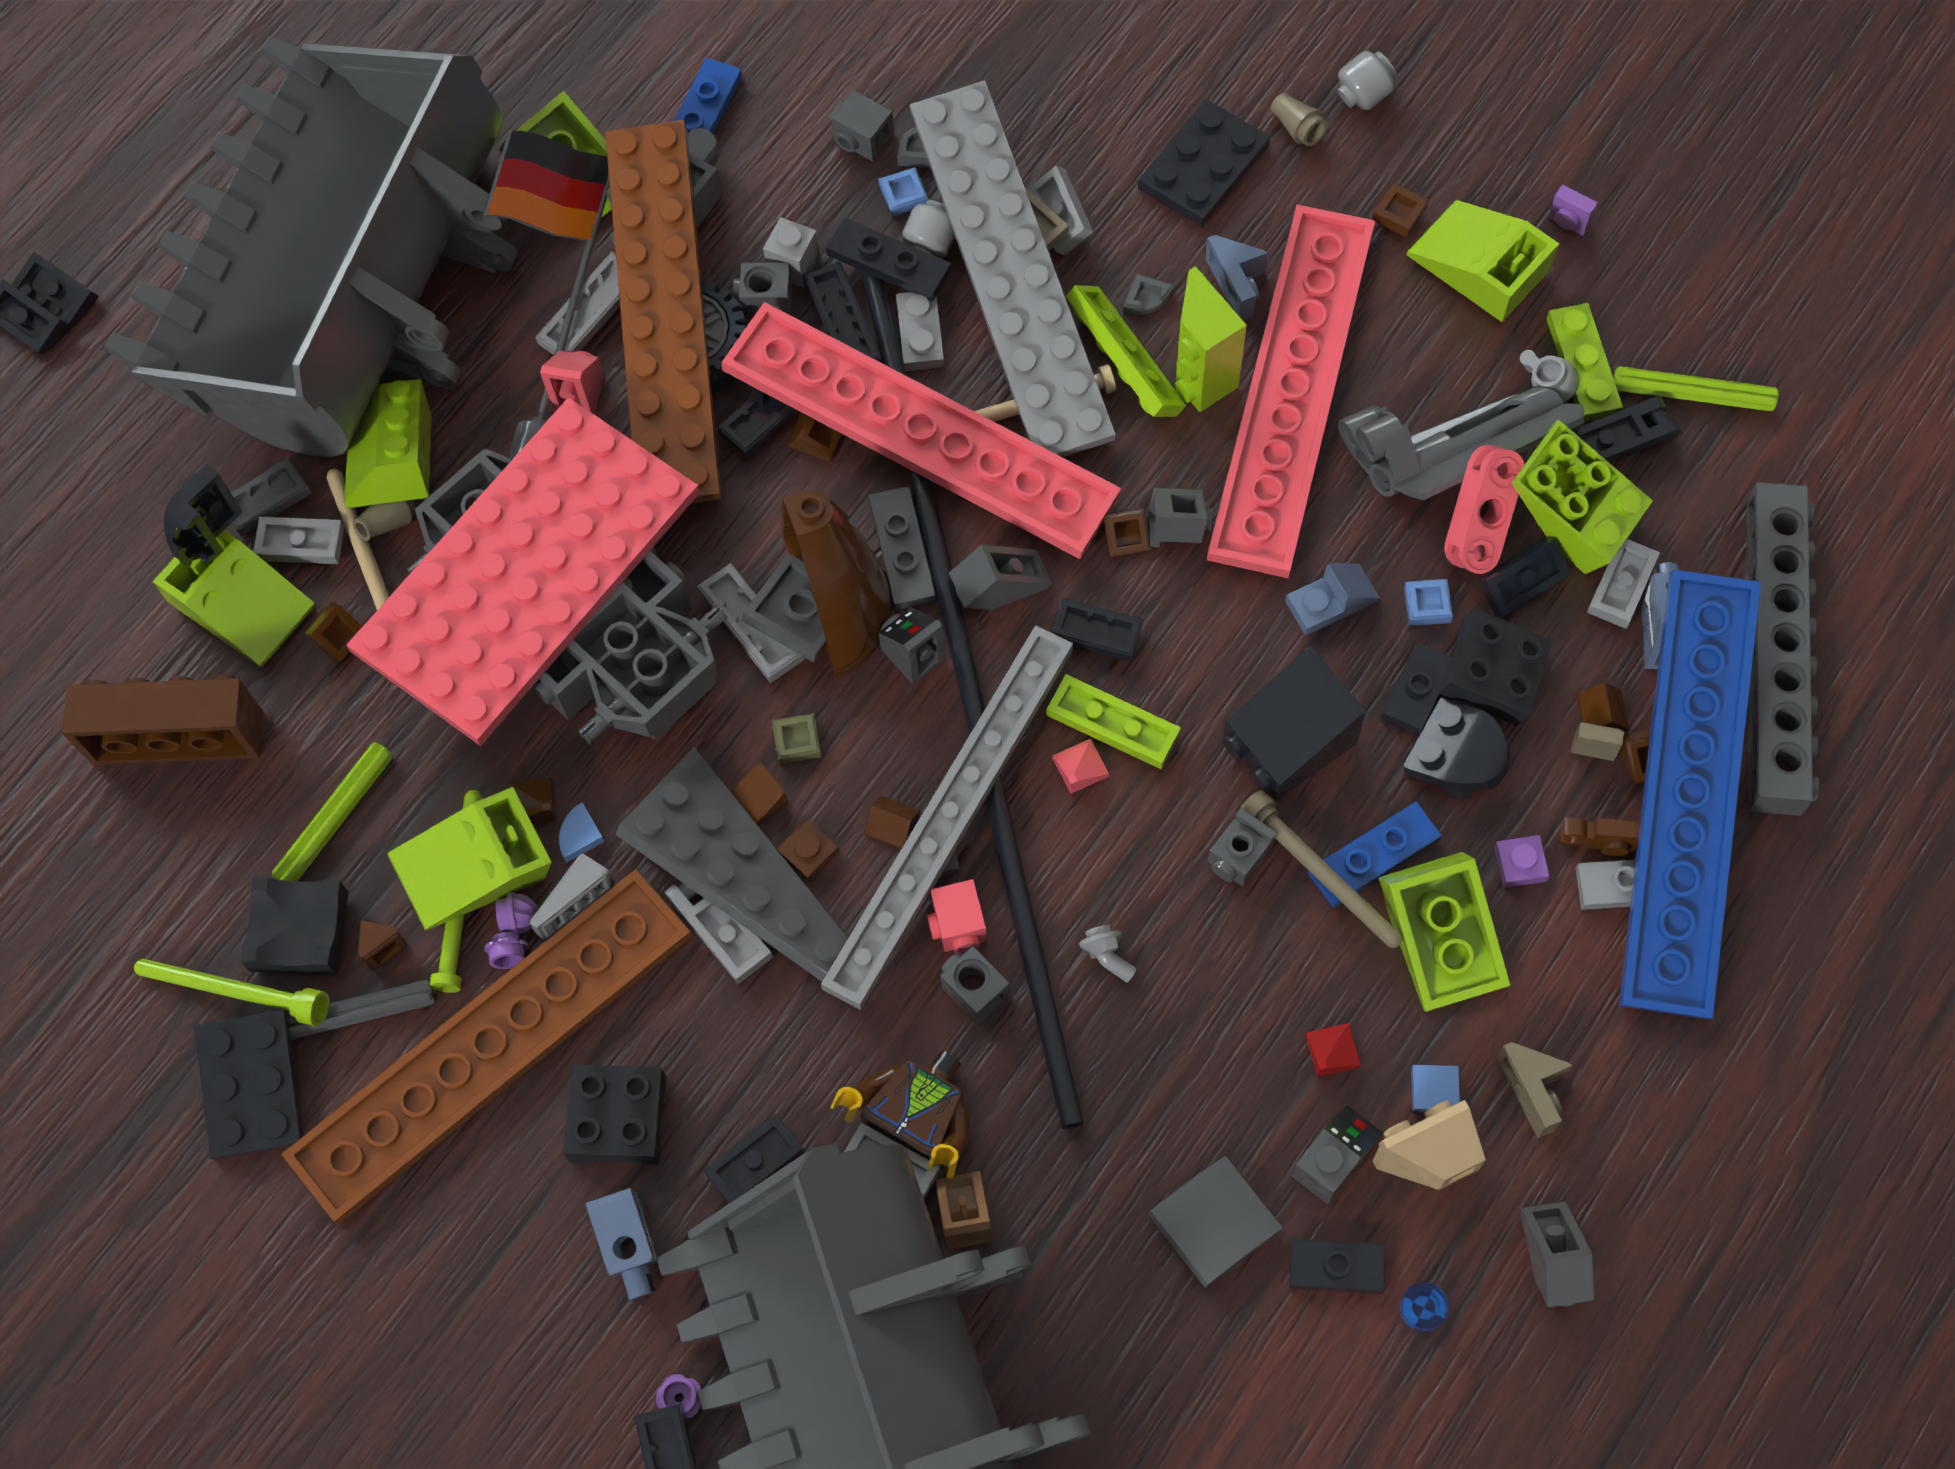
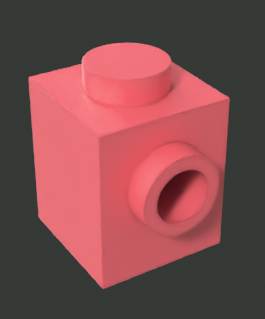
(957, 917)

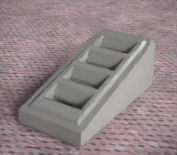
(574, 892)

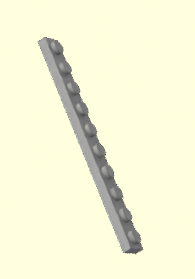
(946, 818)

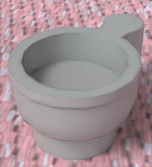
(1551, 373)

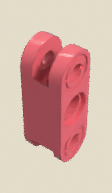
(1469, 535)

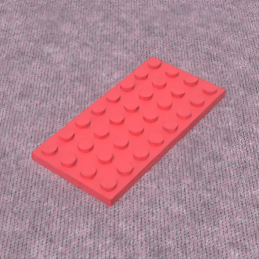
(523, 570)

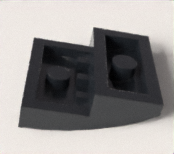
(42, 304)

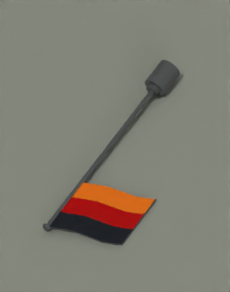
(556, 194)

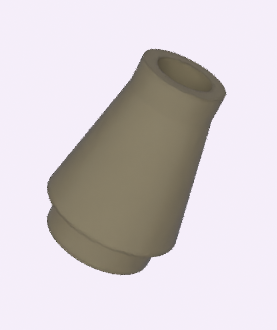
(1300, 120)
(384, 518)

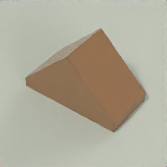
(963, 1210)

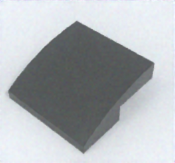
(1215, 1221)

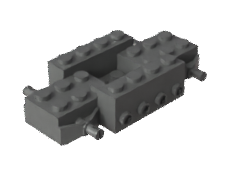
(632, 655)

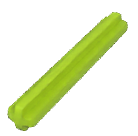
(1696, 388)
(333, 813)

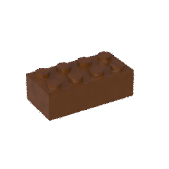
(163, 720)

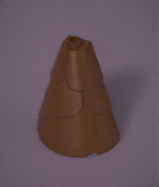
(843, 576)

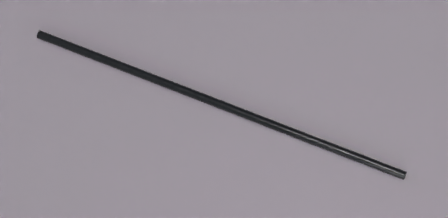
(973, 706)

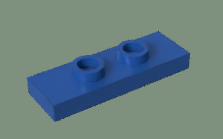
(709, 95)
(1381, 850)

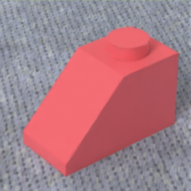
(573, 376)

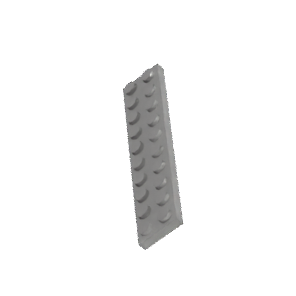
(1012, 271)

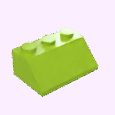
(1208, 345)
(390, 447)

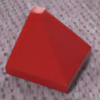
(1332, 1050)

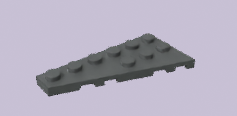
(717, 850)

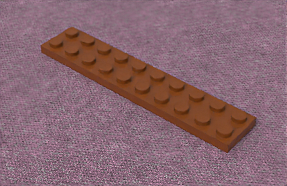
(663, 300)
(485, 1047)

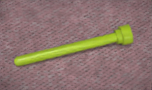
(306, 1006)

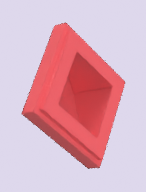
(1080, 766)

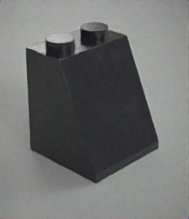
(1294, 725)

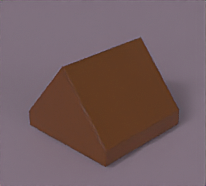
(1603, 707)
(891, 821)
(379, 943)

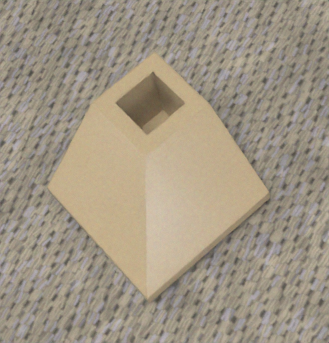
(1434, 1149)

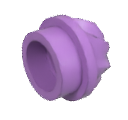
(515, 913)

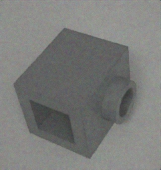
(862, 125)

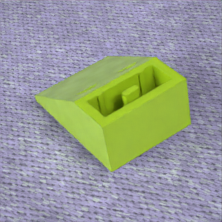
(1486, 256)
(1579, 498)
(237, 599)
(471, 859)

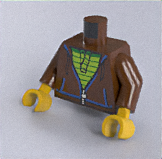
(914, 1109)

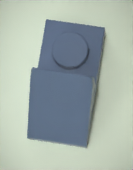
(1234, 270)
(1332, 598)

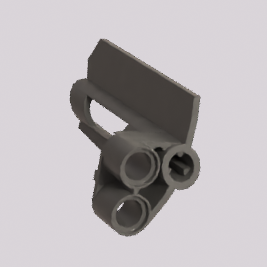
(1439, 456)

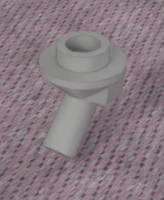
(1101, 944)

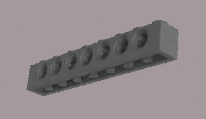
(1768, 785)

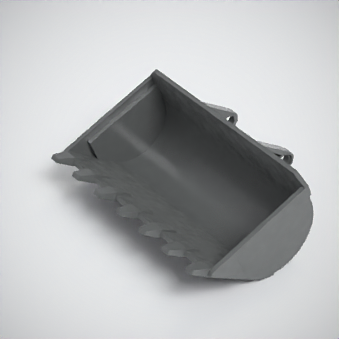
(326, 245)
(851, 1323)

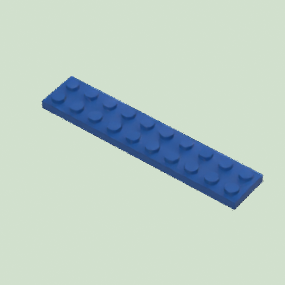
(1690, 795)

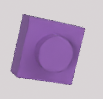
(1572, 210)
(1521, 861)

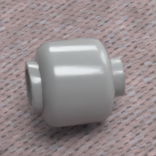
(1366, 80)
(929, 229)

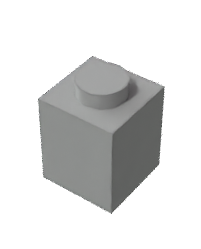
(793, 245)

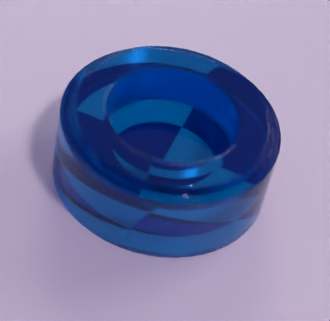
(1424, 1307)

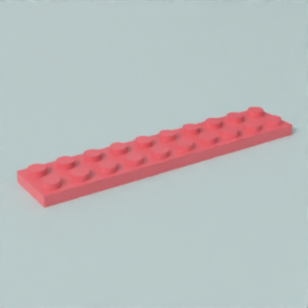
(1291, 392)
(922, 430)

